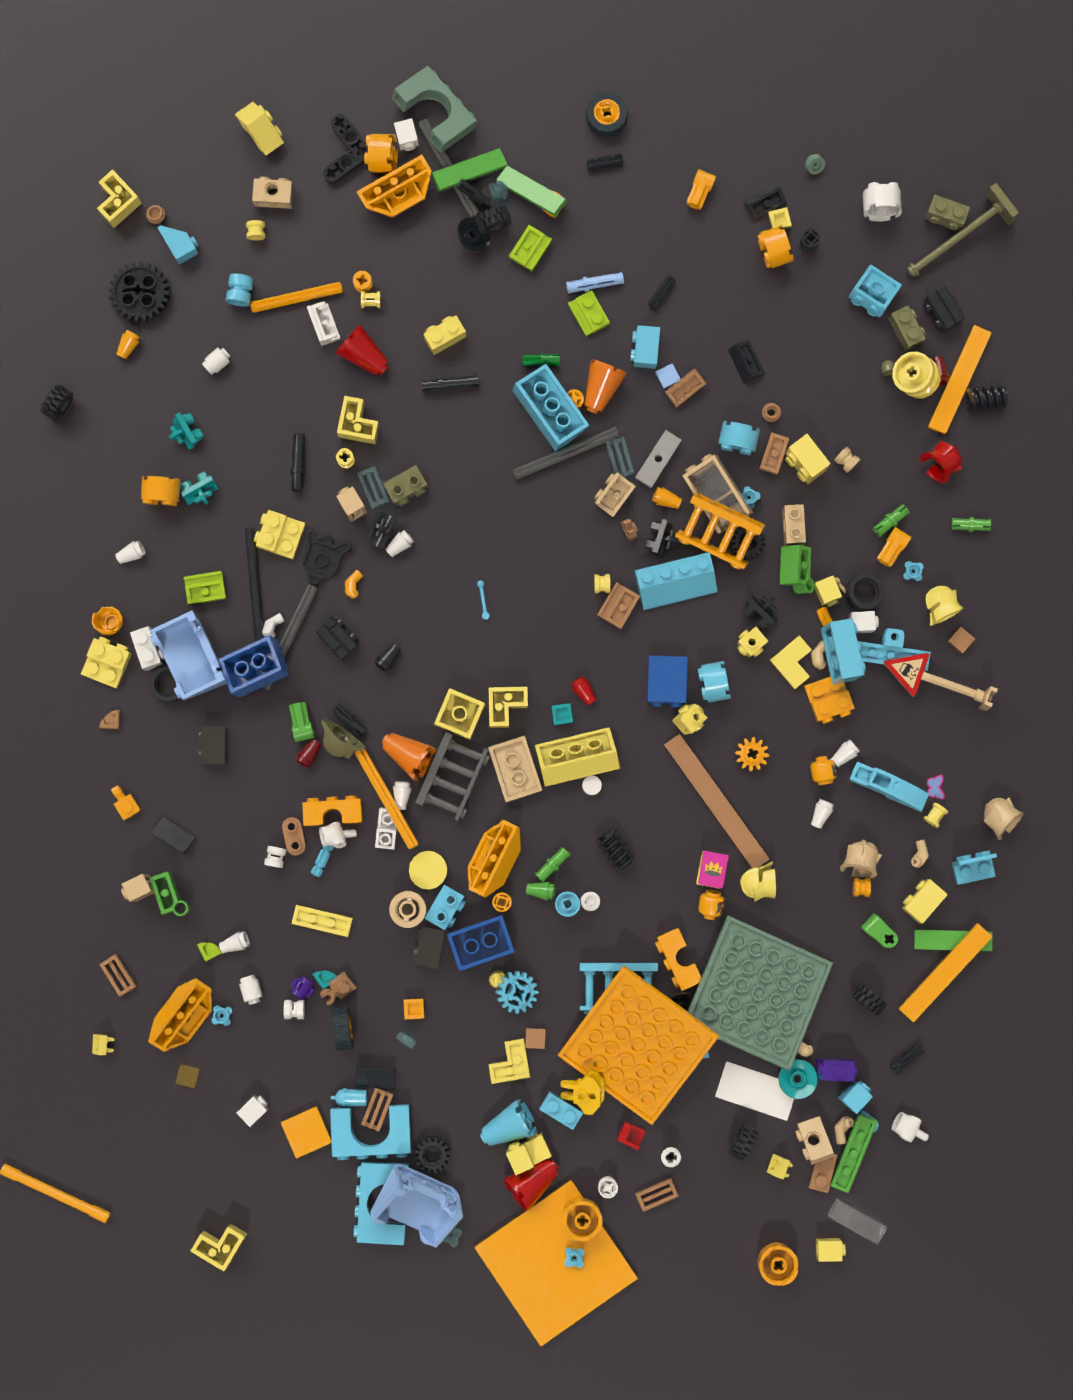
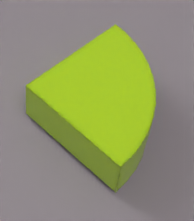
(209, 950)

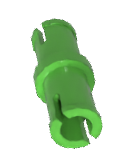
(891, 520)
(971, 524)
(552, 864)

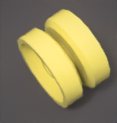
(916, 374)

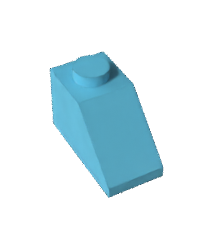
(179, 243)

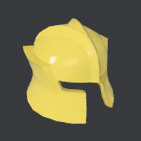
(942, 604)
(759, 882)

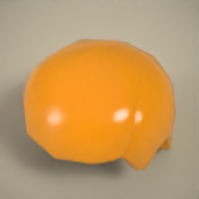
(107, 620)

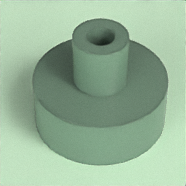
(815, 164)

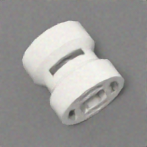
(275, 861)
(299, 1009)
(608, 1190)

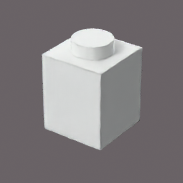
(406, 135)
(865, 621)
(253, 1110)

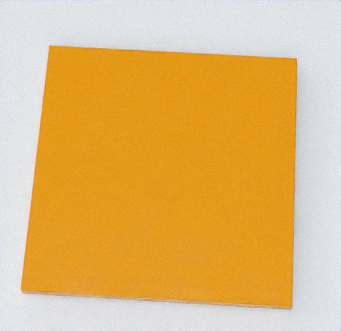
(638, 1044)
(531, 1269)

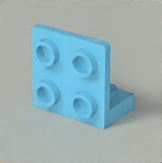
(973, 869)

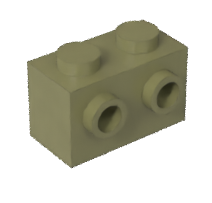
(947, 213)
(907, 328)
(406, 486)

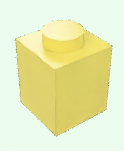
(828, 591)
(829, 1249)

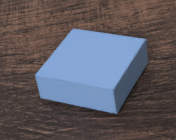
(667, 376)

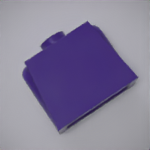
(836, 1069)

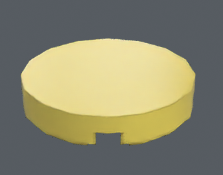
(428, 870)

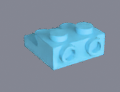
(874, 291)

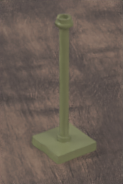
(1000, 204)

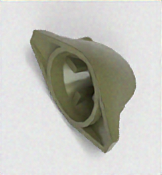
(339, 741)

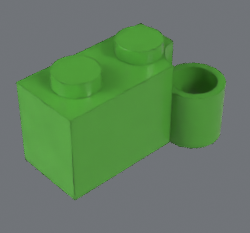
(796, 568)
(167, 894)

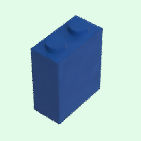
(667, 681)

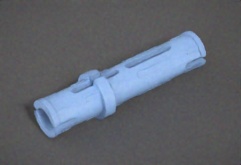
(594, 282)

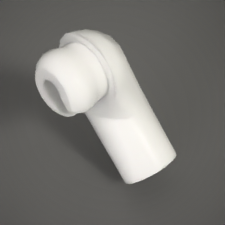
(270, 624)

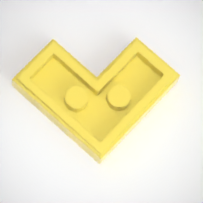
(787, 662)
(515, 1067)

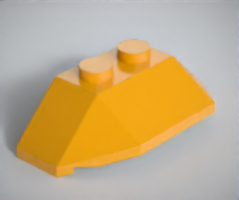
(398, 188)
(494, 858)
(181, 1015)

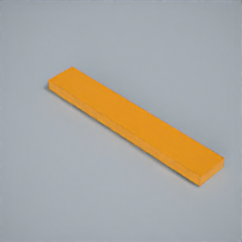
(959, 380)
(945, 972)

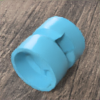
(239, 290)
(567, 904)

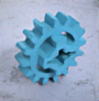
(509, 994)

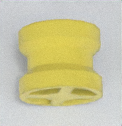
(255, 230)
(602, 583)

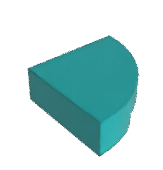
(324, 977)

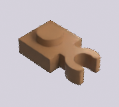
(630, 529)
(339, 986)

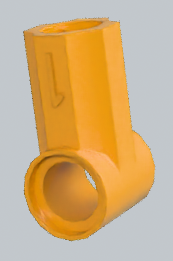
(701, 186)
(895, 544)

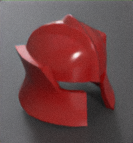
(947, 457)

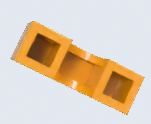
(315, 810)
(669, 944)

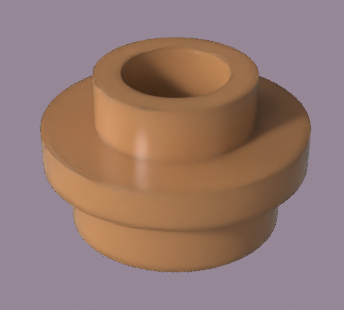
(771, 406)

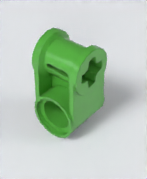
(877, 929)

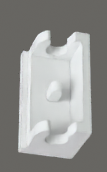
(323, 323)

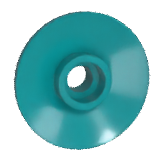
(806, 1084)

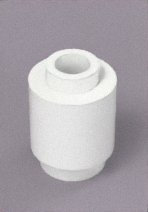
(216, 360)
(250, 989)

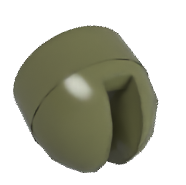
(887, 368)

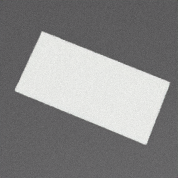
(753, 1091)

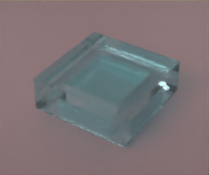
(406, 1039)

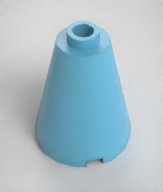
(509, 1125)

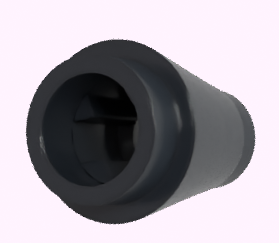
(387, 657)

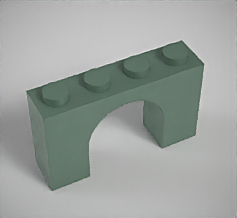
(428, 85)

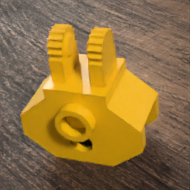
(587, 1092)

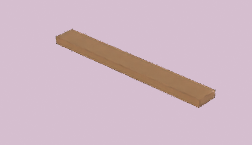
(716, 802)

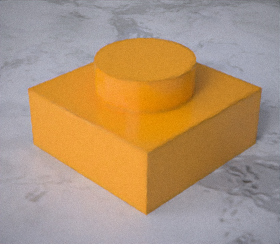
(414, 1008)

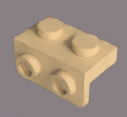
(614, 494)

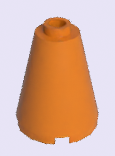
(601, 385)
(409, 754)

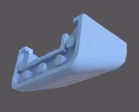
(188, 655)
(419, 1203)

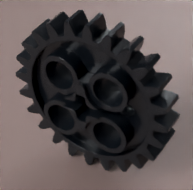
(141, 276)

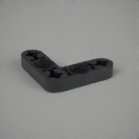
(352, 154)

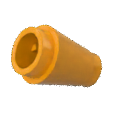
(127, 344)
(666, 498)

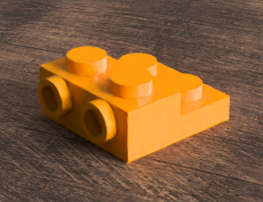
(828, 700)

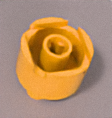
(381, 154)
(776, 247)
(160, 489)
(590, 1228)
(775, 1275)

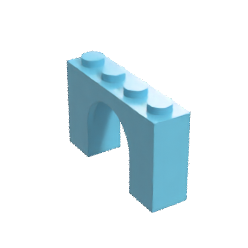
(346, 1144)
(367, 1231)

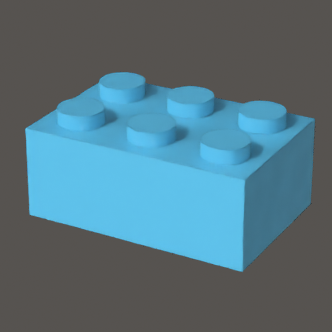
(842, 651)

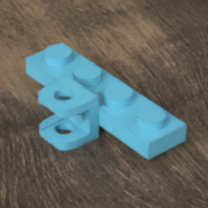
(888, 649)

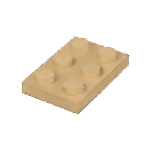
(515, 769)

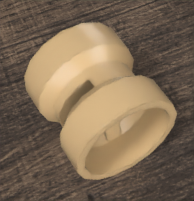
(845, 458)

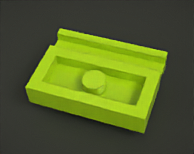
(530, 248)
(588, 313)
(205, 588)

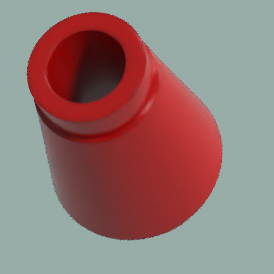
(583, 689)

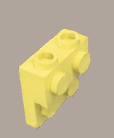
(279, 534)
(106, 662)

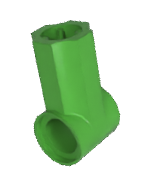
(301, 727)

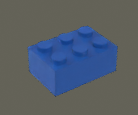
(254, 666)
(480, 943)

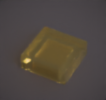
(187, 1076)

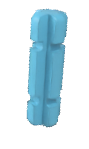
(321, 860)

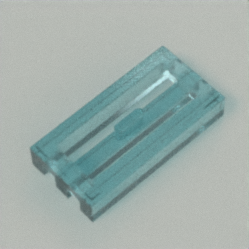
(615, 442)
(379, 502)

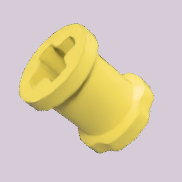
(364, 302)
(340, 455)
(935, 815)

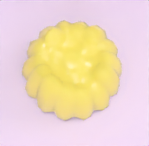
(495, 978)

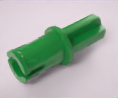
(542, 359)

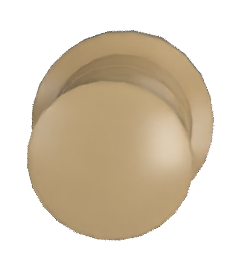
(407, 909)

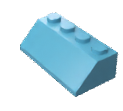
(550, 407)
(676, 581)

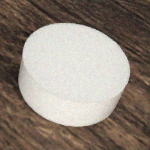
(591, 785)
(590, 901)

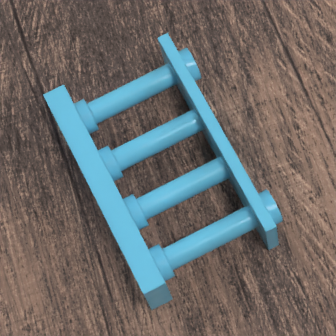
(609, 970)

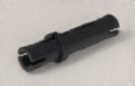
(450, 383)
(297, 462)

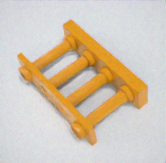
(735, 520)

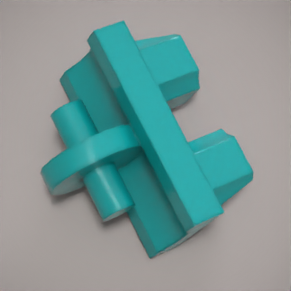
(182, 433)
(200, 490)

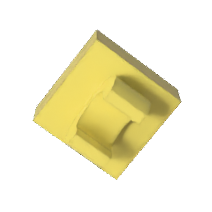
(100, 1044)
(778, 1166)

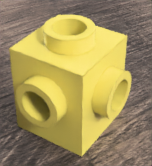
(754, 636)
(690, 718)

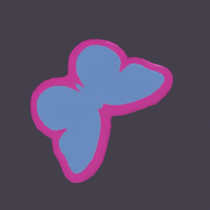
(934, 787)

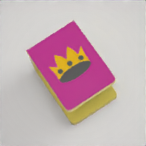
(712, 869)

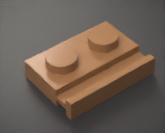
(618, 605)

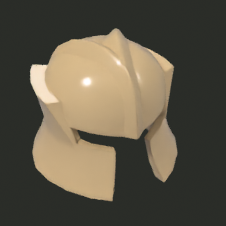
(1001, 816)
(863, 858)

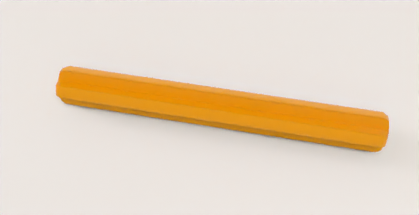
(296, 297)

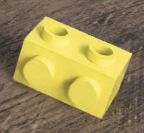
(445, 334)
(924, 900)

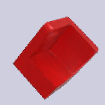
(631, 1135)

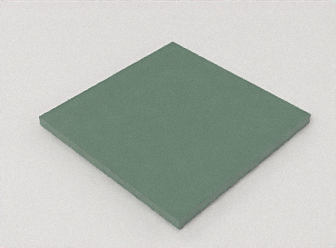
(759, 992)

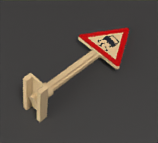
(911, 671)

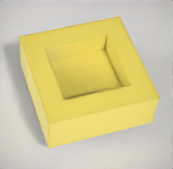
(780, 217)

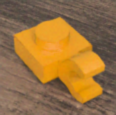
(126, 804)

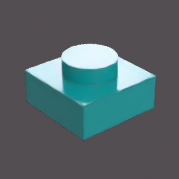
(562, 714)

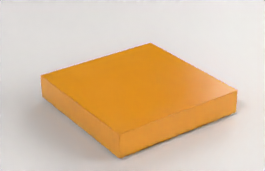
(306, 1132)

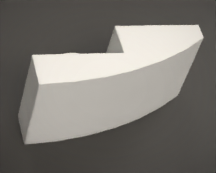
(386, 831)

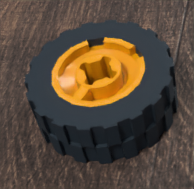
(611, 123)
(342, 1028)

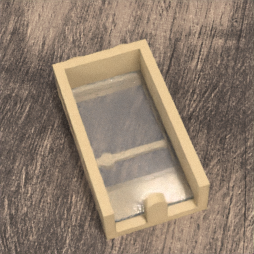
(714, 482)

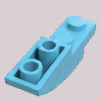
(890, 786)

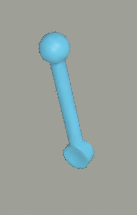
(485, 615)

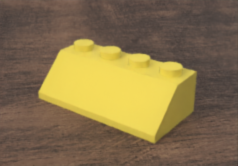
(577, 756)

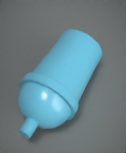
(350, 1097)

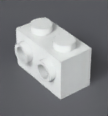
(148, 655)

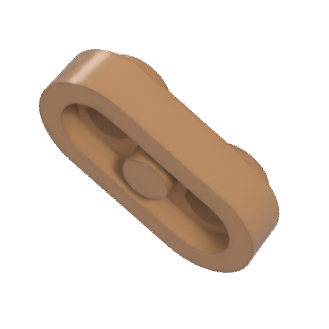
(295, 835)

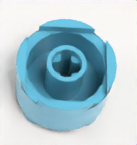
(738, 437)
(715, 682)

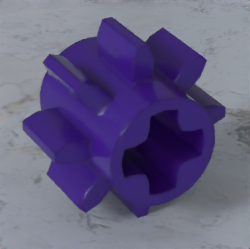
(302, 987)

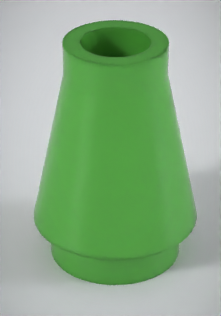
(541, 890)

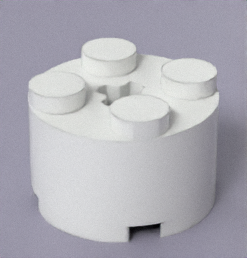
(882, 201)

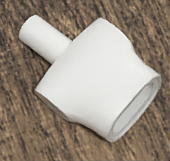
(334, 835)
(908, 1127)

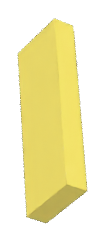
(322, 920)

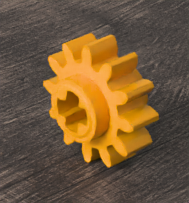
(749, 761)

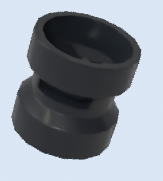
(807, 243)

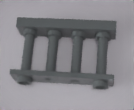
(441, 761)

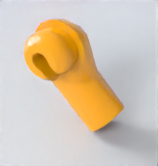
(350, 584)

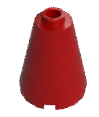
(363, 352)
(532, 1183)

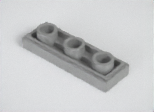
(664, 449)

